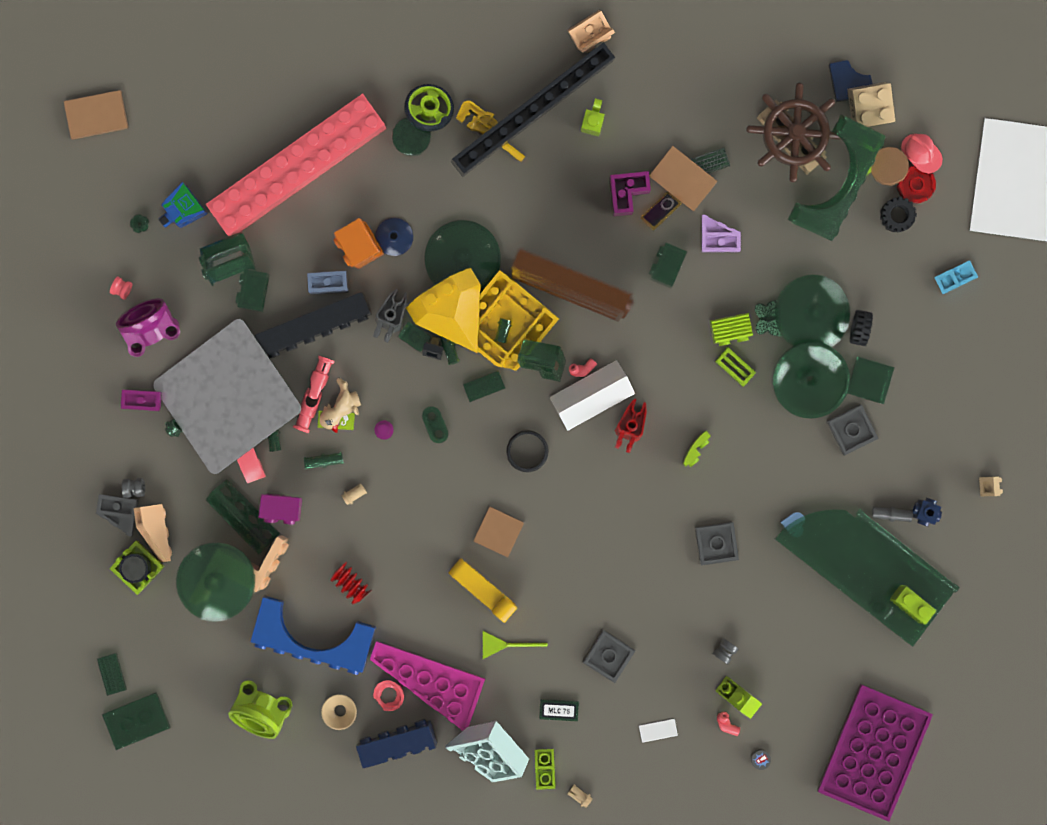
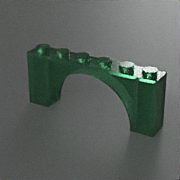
(828, 216)

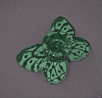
(766, 319)

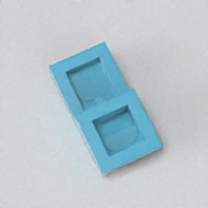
(956, 277)

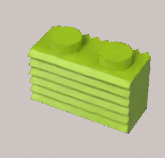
(731, 328)
(912, 604)

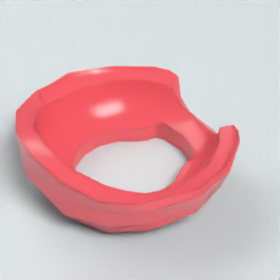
(390, 706)

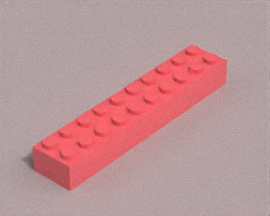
(296, 166)

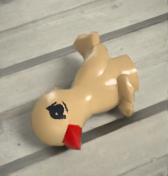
(344, 405)

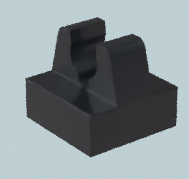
(433, 349)

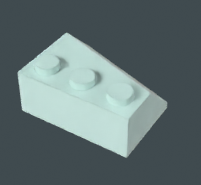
(490, 751)

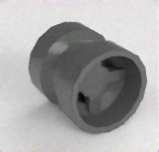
(133, 487)
(722, 654)

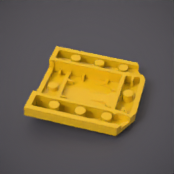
(528, 317)

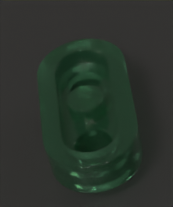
(435, 424)

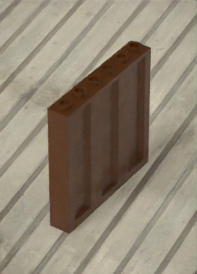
(571, 286)

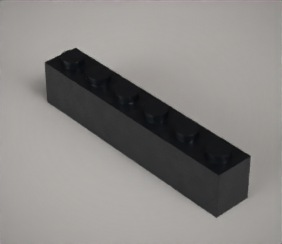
(316, 323)

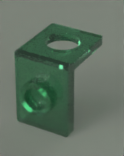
(414, 336)

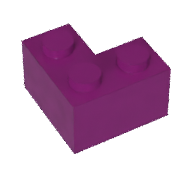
(623, 187)
(280, 507)

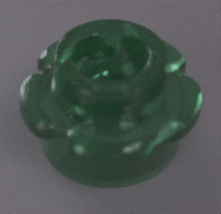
(144, 223)
(173, 428)

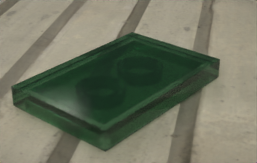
(136, 721)

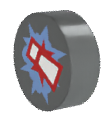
(760, 759)

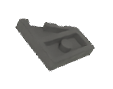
(118, 511)

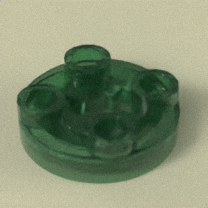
(410, 139)

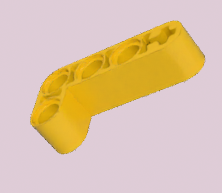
(483, 590)

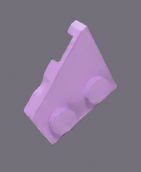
(719, 237)

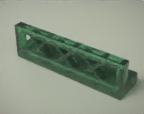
(235, 518)

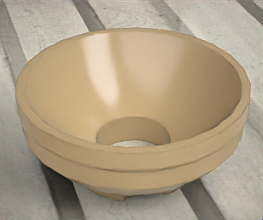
(332, 719)

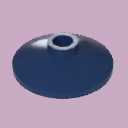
(401, 243)

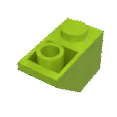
(738, 697)

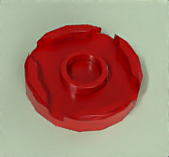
(917, 186)

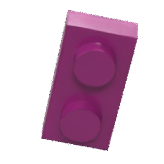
(141, 400)

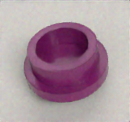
(384, 430)

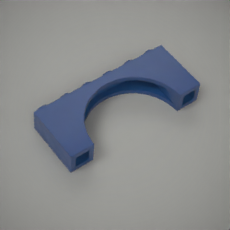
(272, 633)

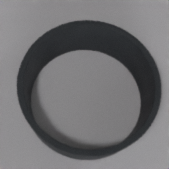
(522, 433)

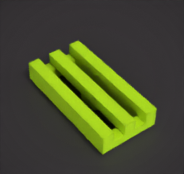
(740, 361)

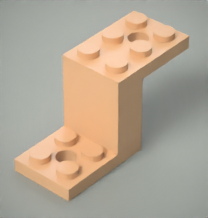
(270, 563)

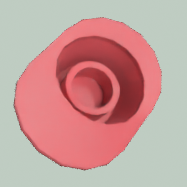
(922, 152)

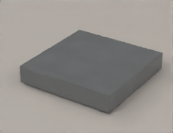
(852, 429)
(716, 543)
(609, 656)

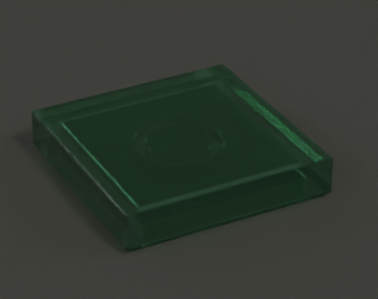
(870, 380)

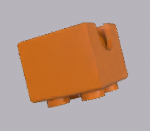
(358, 244)

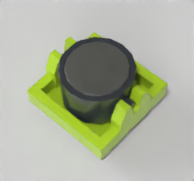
(136, 567)

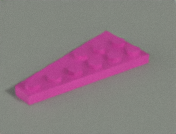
(438, 685)

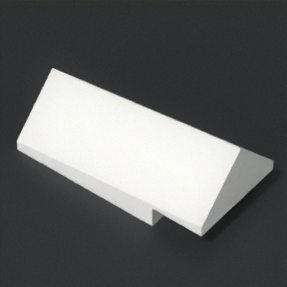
(592, 395)

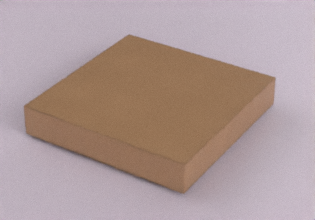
(498, 531)

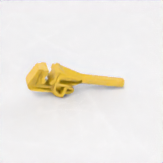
(482, 123)

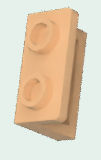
(590, 32)

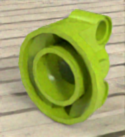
(259, 711)

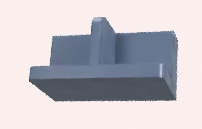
(327, 282)

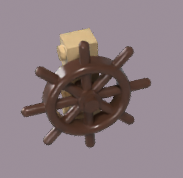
(794, 133)

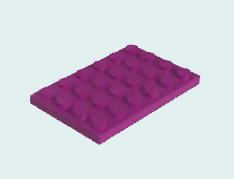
(874, 752)

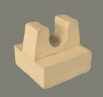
(990, 486)

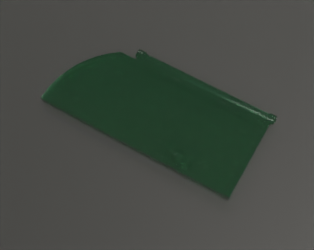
(867, 566)

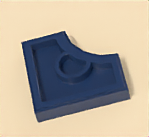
(844, 78)

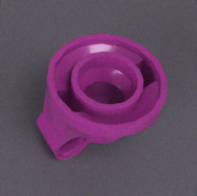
(147, 325)

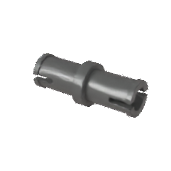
(892, 514)

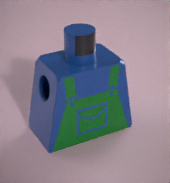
(181, 207)

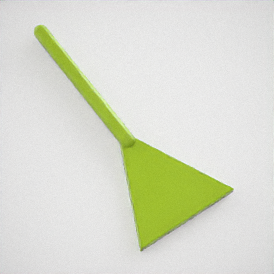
(493, 644)

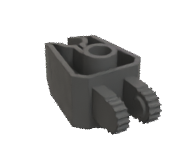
(390, 315)

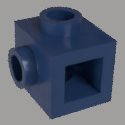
(920, 509)

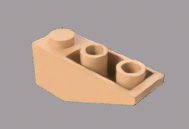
(152, 527)

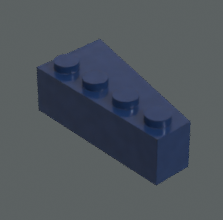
(396, 744)

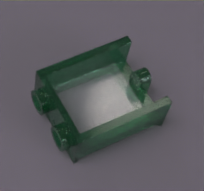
(226, 258)

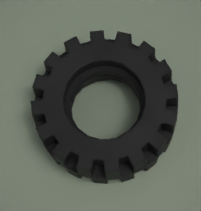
(906, 206)
(861, 327)

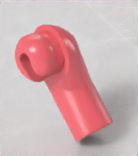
(582, 370)
(725, 724)

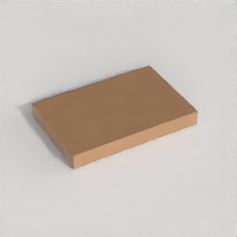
(96, 114)
(683, 178)

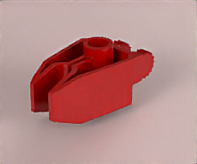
(631, 426)

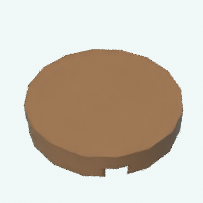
(890, 166)

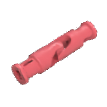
(317, 382)

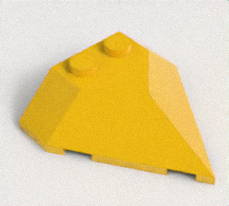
(451, 309)

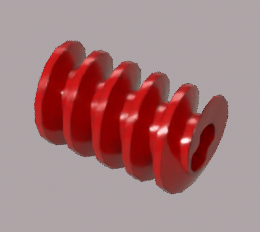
(350, 584)

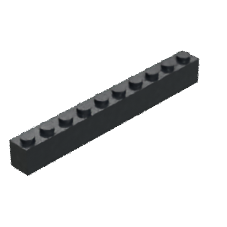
(532, 109)

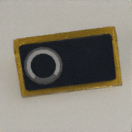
(661, 211)

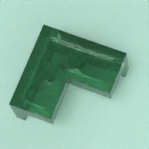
(542, 357)

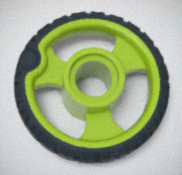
(430, 99)

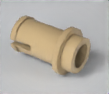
(353, 494)
(580, 796)

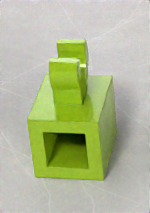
(593, 119)

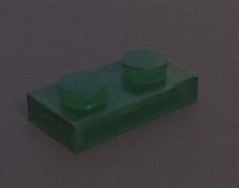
(484, 386)

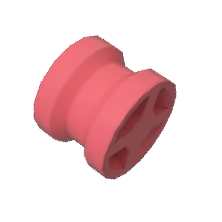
(121, 288)

